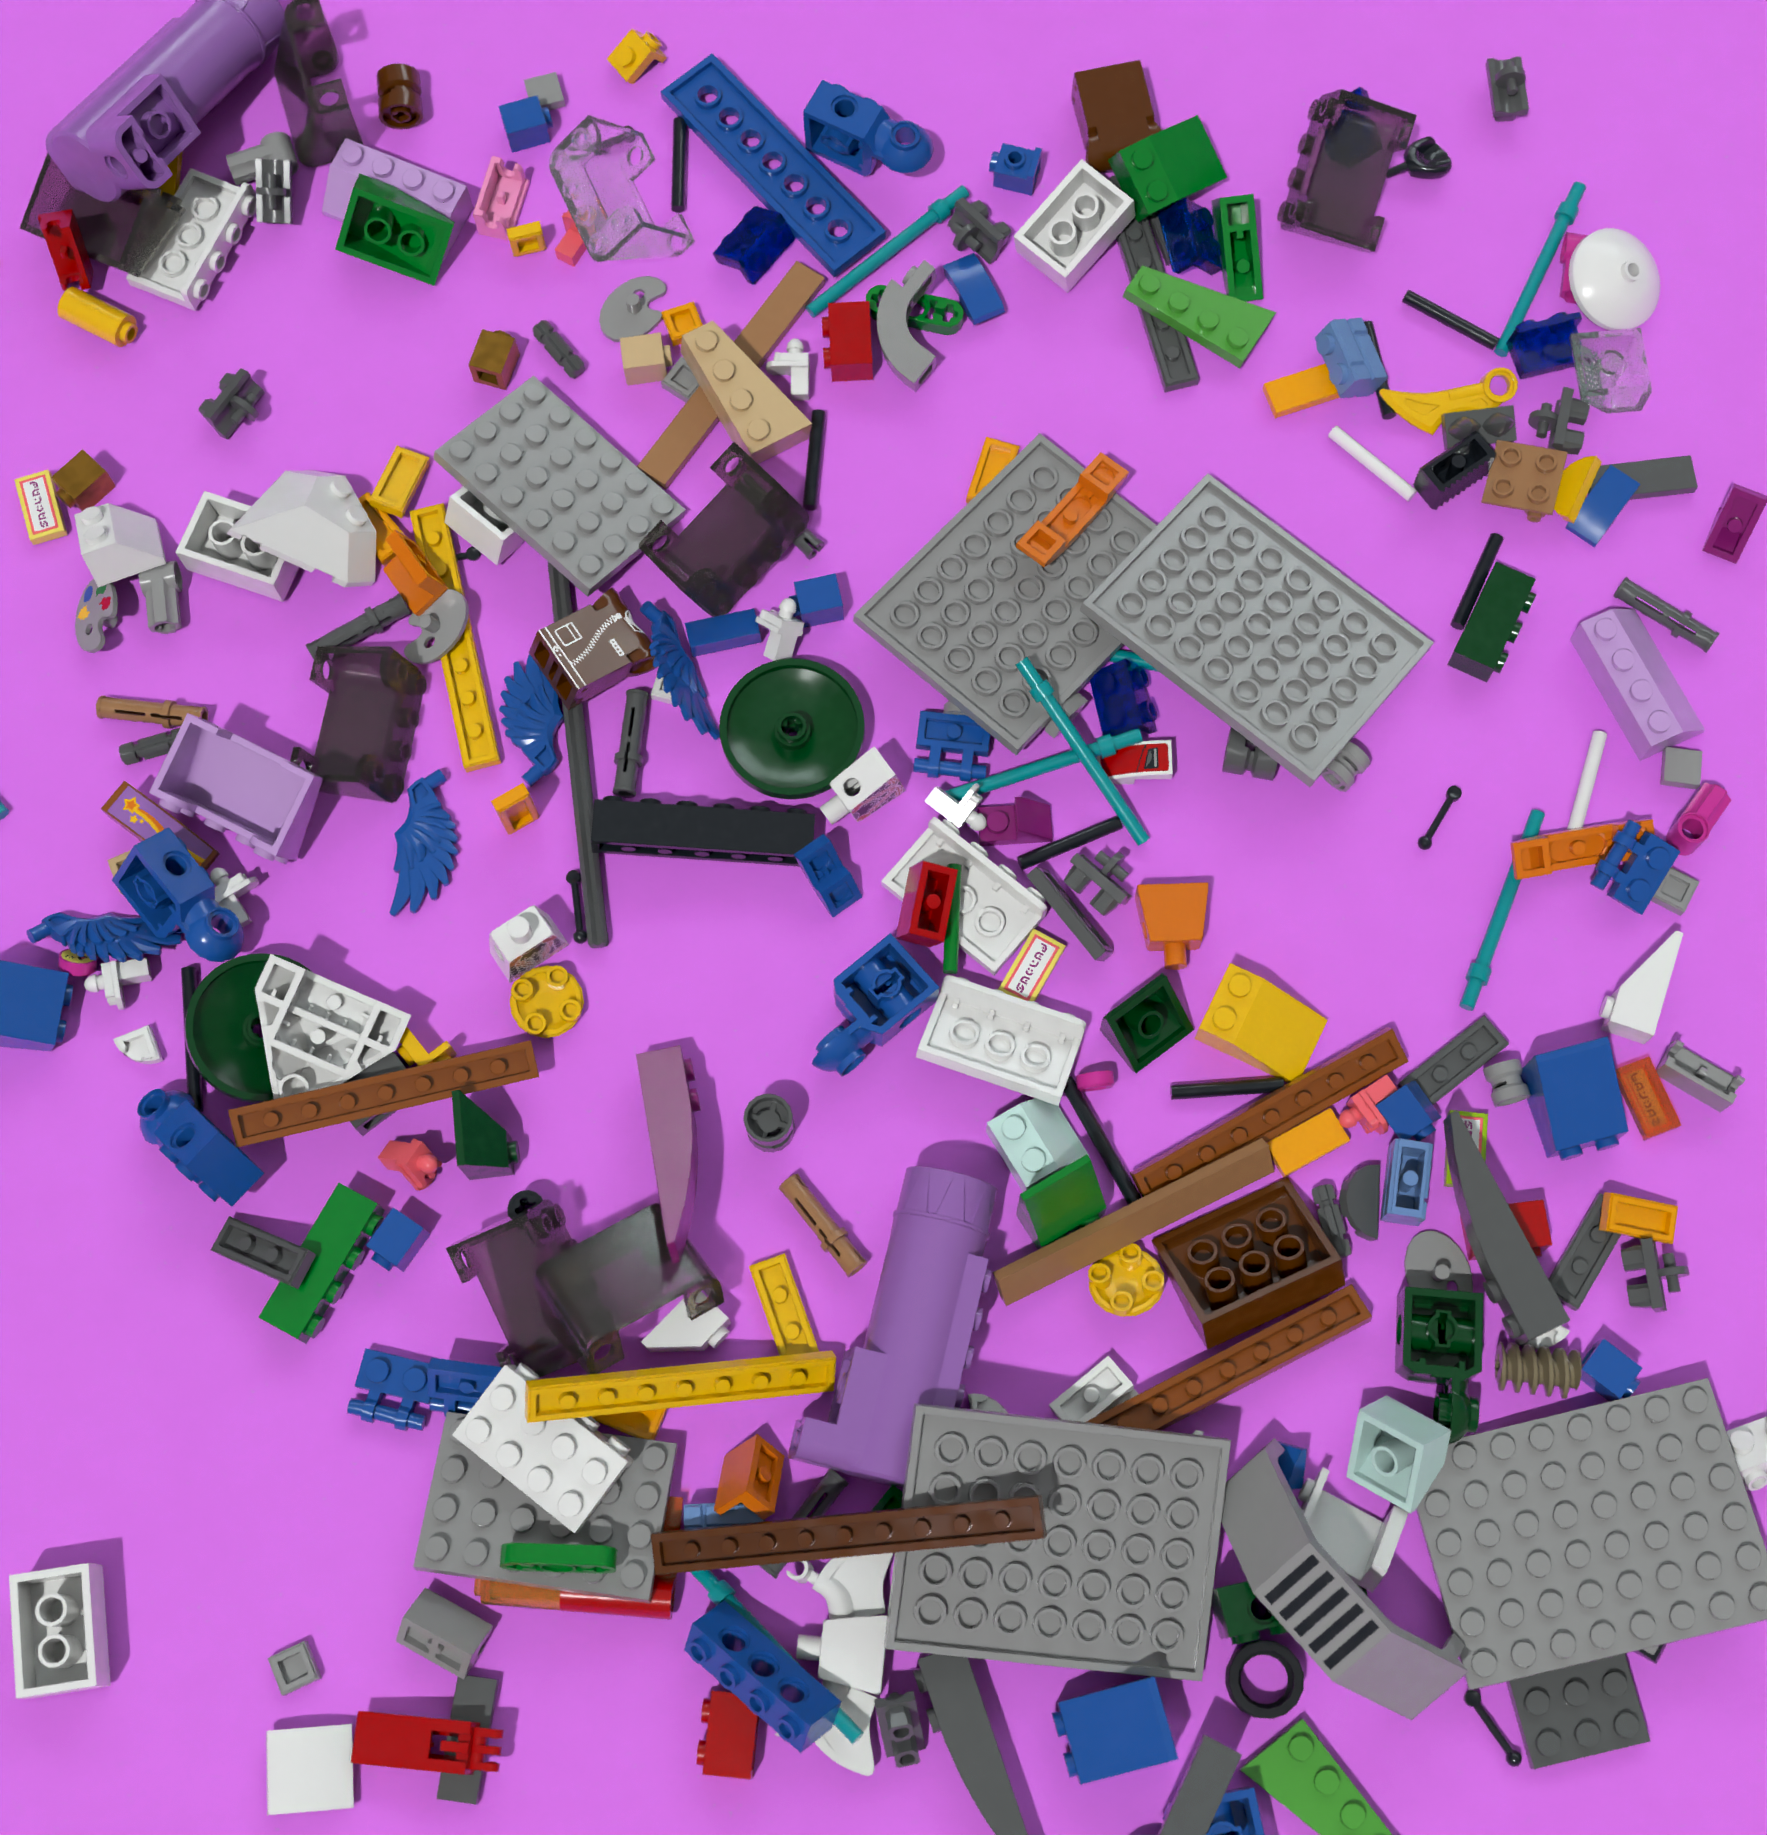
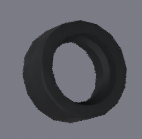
(1292, 1668)

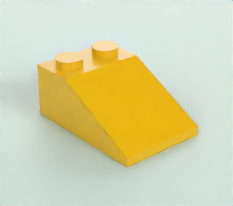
(1261, 1025)

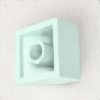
(1034, 1141)
(1397, 1452)

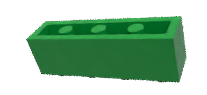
(338, 1245)

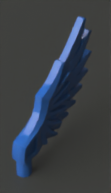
(677, 670)
(532, 718)
(423, 845)
(103, 936)

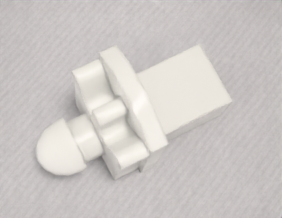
(794, 364)
(783, 630)
(956, 811)
(231, 889)
(117, 975)

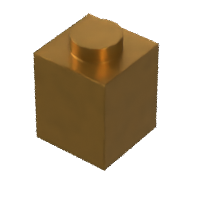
(494, 359)
(82, 482)

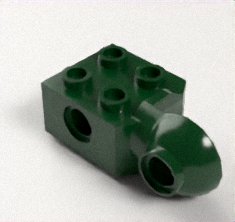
(1442, 1345)
(1234, 1614)

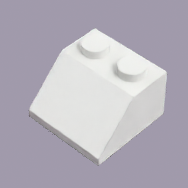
(481, 526)
(118, 542)

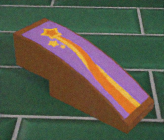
(146, 818)

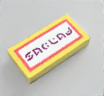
(40, 507)
(1032, 966)

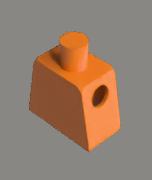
(1172, 919)

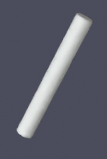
(1372, 463)
(1587, 780)

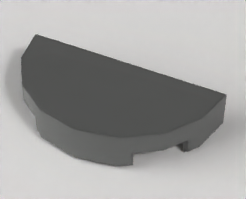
(1361, 1201)

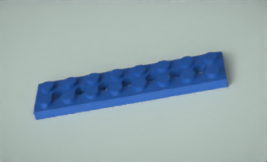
(769, 184)

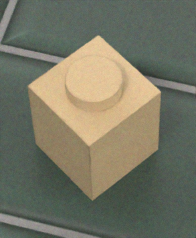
(645, 358)

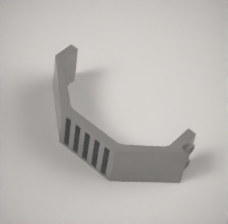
(1322, 1603)

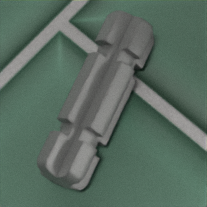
(558, 349)
(147, 747)
(1331, 1218)

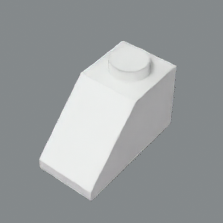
(681, 1333)

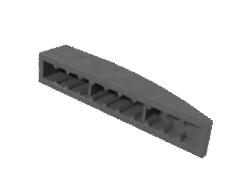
(1498, 1242)
(970, 1739)

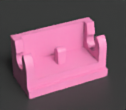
(500, 199)

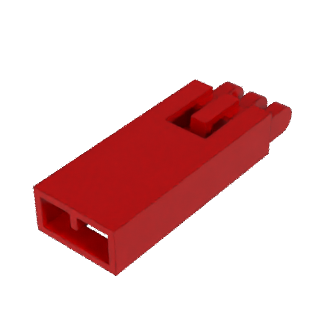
(407, 1743)

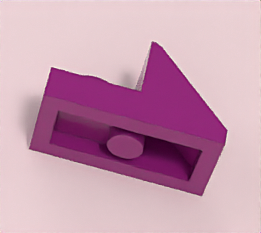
(1734, 523)
(1017, 823)

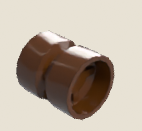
(399, 96)

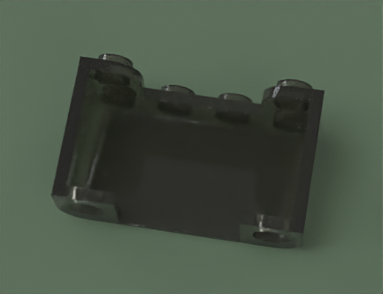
(306, 52)
(1344, 169)
(114, 233)
(731, 537)
(365, 721)
(505, 1264)
(617, 1280)

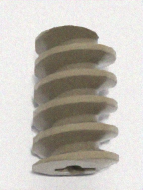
(1537, 1368)

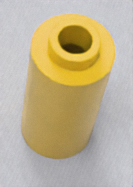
(97, 317)

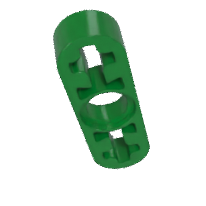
(922, 322)
(558, 1558)

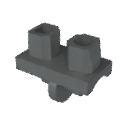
(1507, 88)
(274, 191)
(976, 232)
(233, 403)
(1566, 410)
(1086, 871)
(1651, 1293)
(900, 1728)

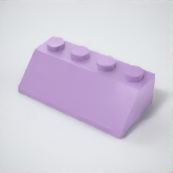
(425, 186)
(1635, 682)

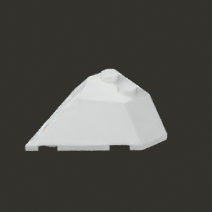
(314, 524)
(320, 1029)

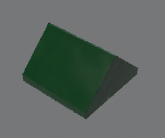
(1146, 1024)

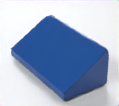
(723, 632)

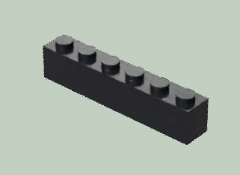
(700, 831)

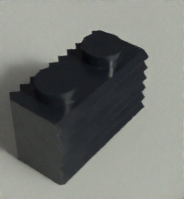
(1454, 470)

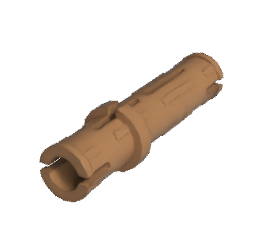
(166, 713)
(828, 1232)

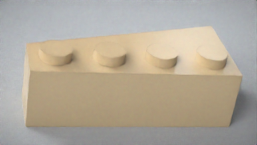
(742, 396)

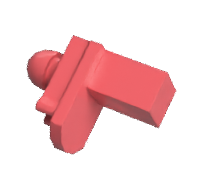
(571, 245)
(1363, 1107)
(412, 1160)

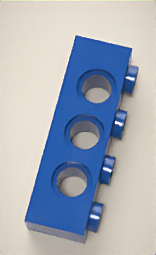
(762, 1676)

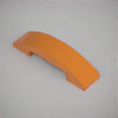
(1074, 512)
(1568, 848)

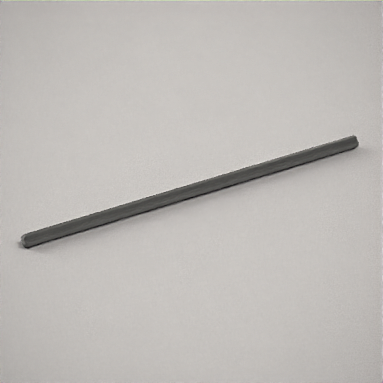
(581, 788)

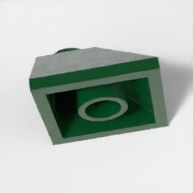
(481, 1143)

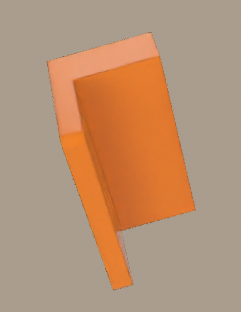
(413, 574)
(750, 1477)

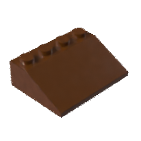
(1249, 1262)

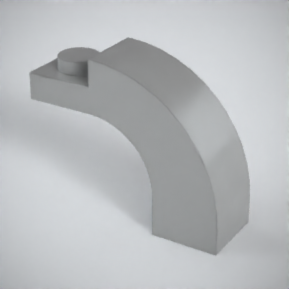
(901, 351)

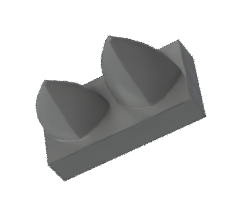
(1490, 423)

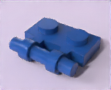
(955, 735)
(1643, 871)
(395, 1377)
(457, 1384)

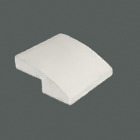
(1094, 1393)
(309, 1769)

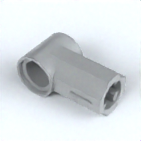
(272, 146)
(162, 597)

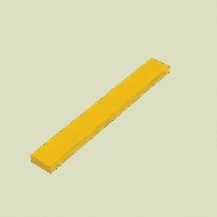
(461, 663)
(679, 1386)

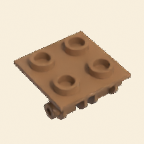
(1525, 478)

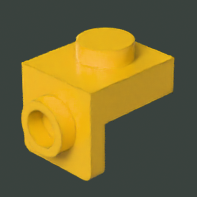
(635, 54)
(414, 1052)

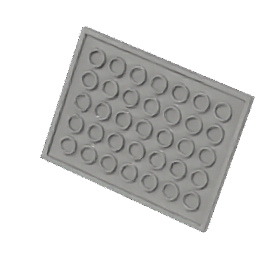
(982, 605)
(1257, 628)
(1593, 1535)
(1123, 1556)

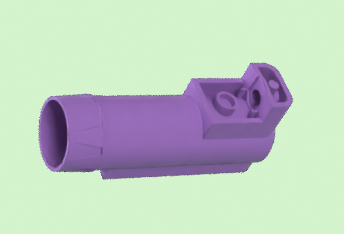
(154, 100)
(914, 1332)

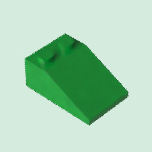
(1167, 167)
(394, 230)
(1061, 1203)

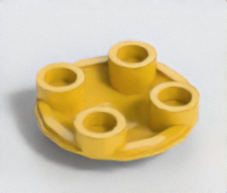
(546, 1001)
(1126, 1281)

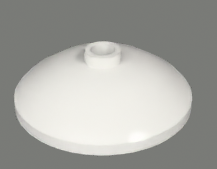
(1614, 279)

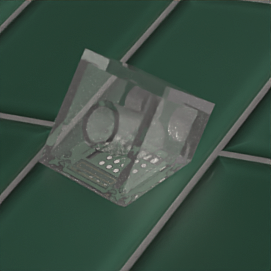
(1612, 369)

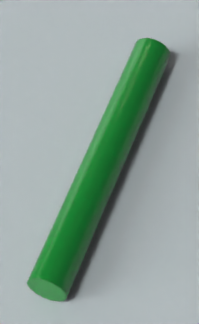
(951, 940)

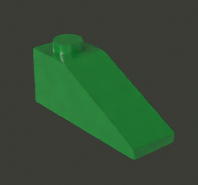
(1238, 239)

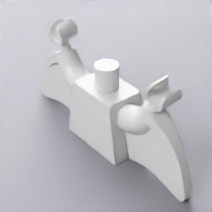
(850, 1647)

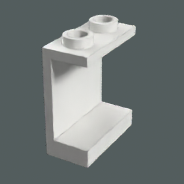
(1350, 1536)

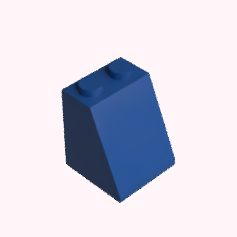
(32, 1006)
(1576, 1098)
(1115, 1730)

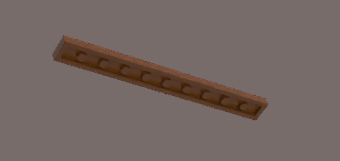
(850, 1534)

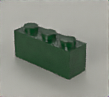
(1493, 623)

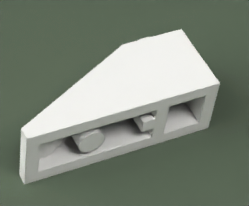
(1638, 1002)

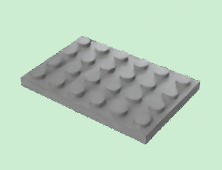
(558, 484)
(478, 1510)

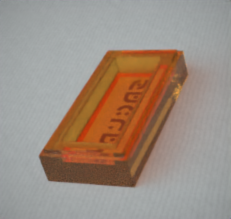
(1647, 1099)

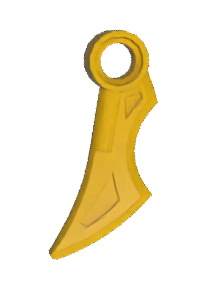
(1425, 409)

